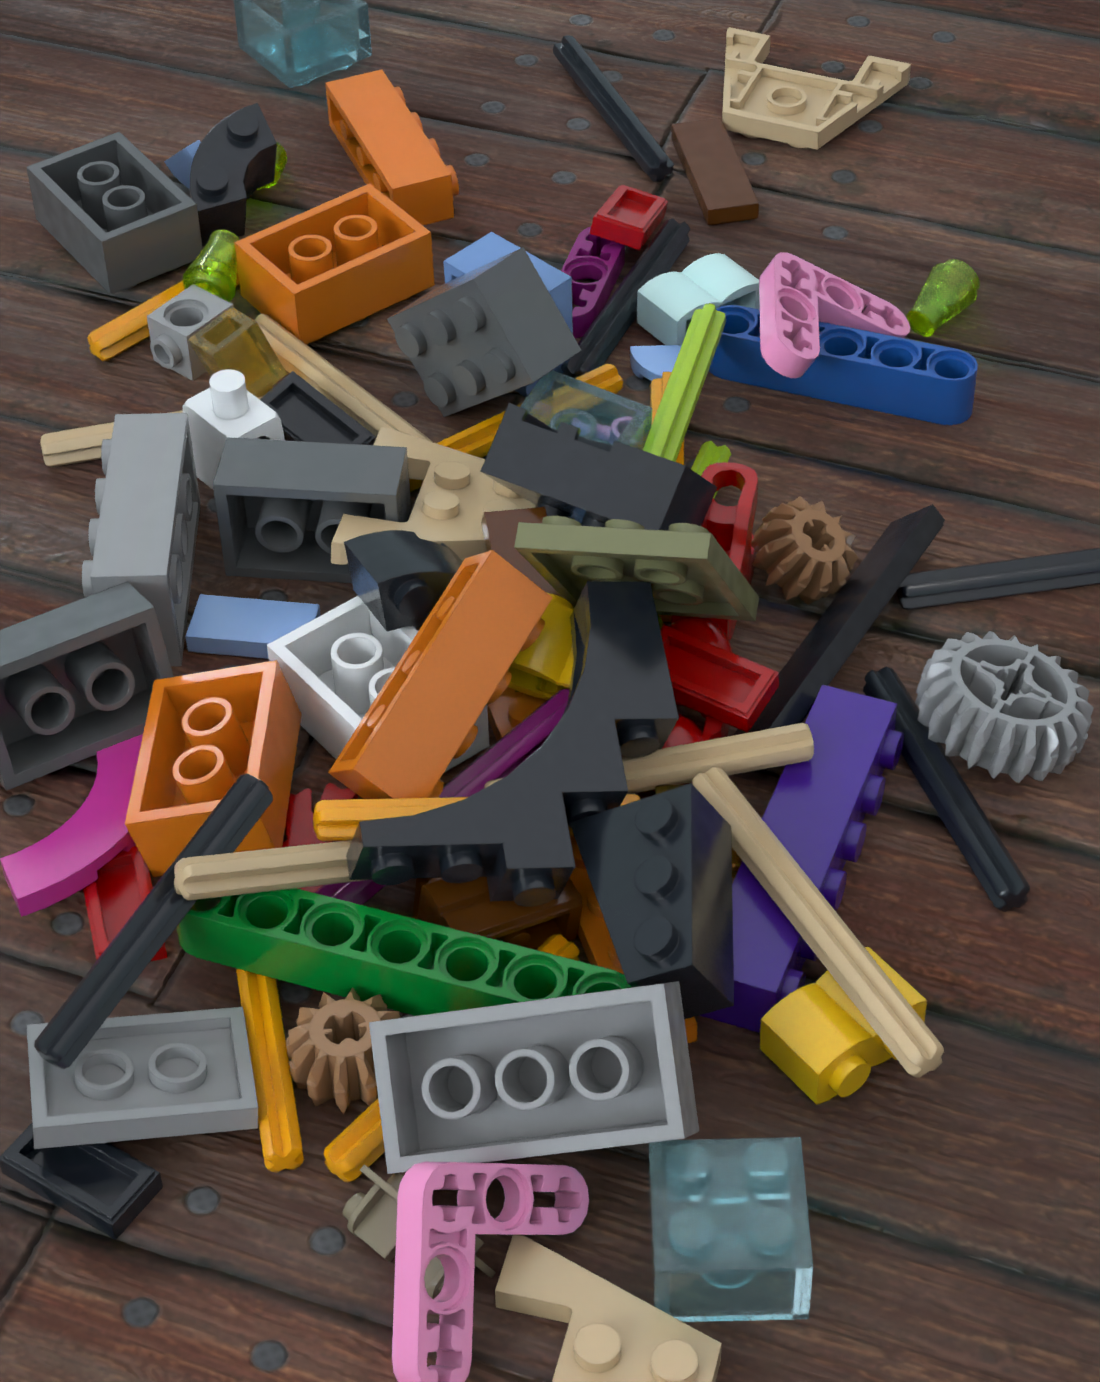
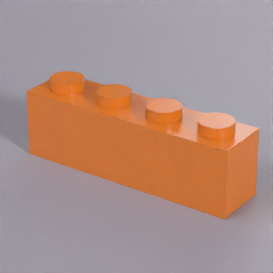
(390, 146)
(444, 682)

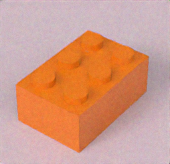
(335, 263)
(197, 744)

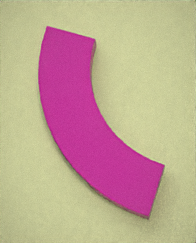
(84, 843)

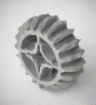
(1003, 706)

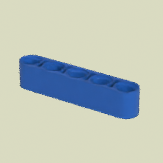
(857, 370)

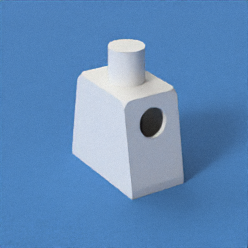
(226, 412)

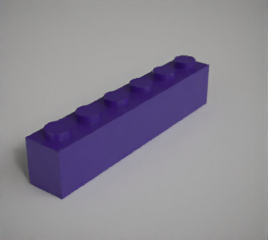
(819, 822)

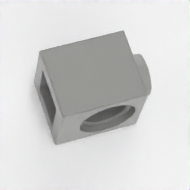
(176, 323)

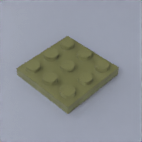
(684, 565)

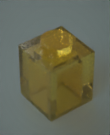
(239, 345)

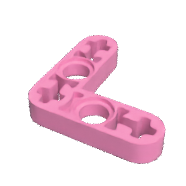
(798, 297)
(450, 1236)

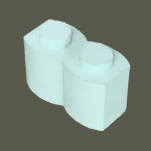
(671, 298)

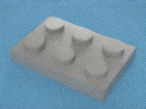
(147, 1080)

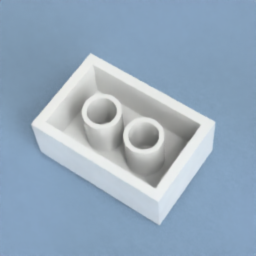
(340, 668)

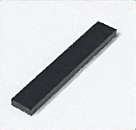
(849, 617)

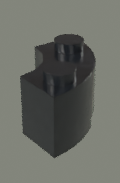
(229, 168)
(399, 575)

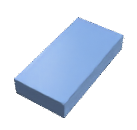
(243, 624)

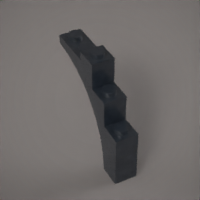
(519, 825)

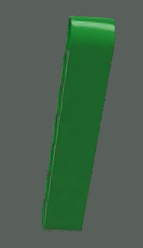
(377, 952)

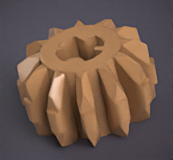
(804, 550)
(334, 1049)

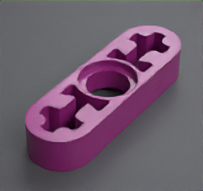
(584, 265)

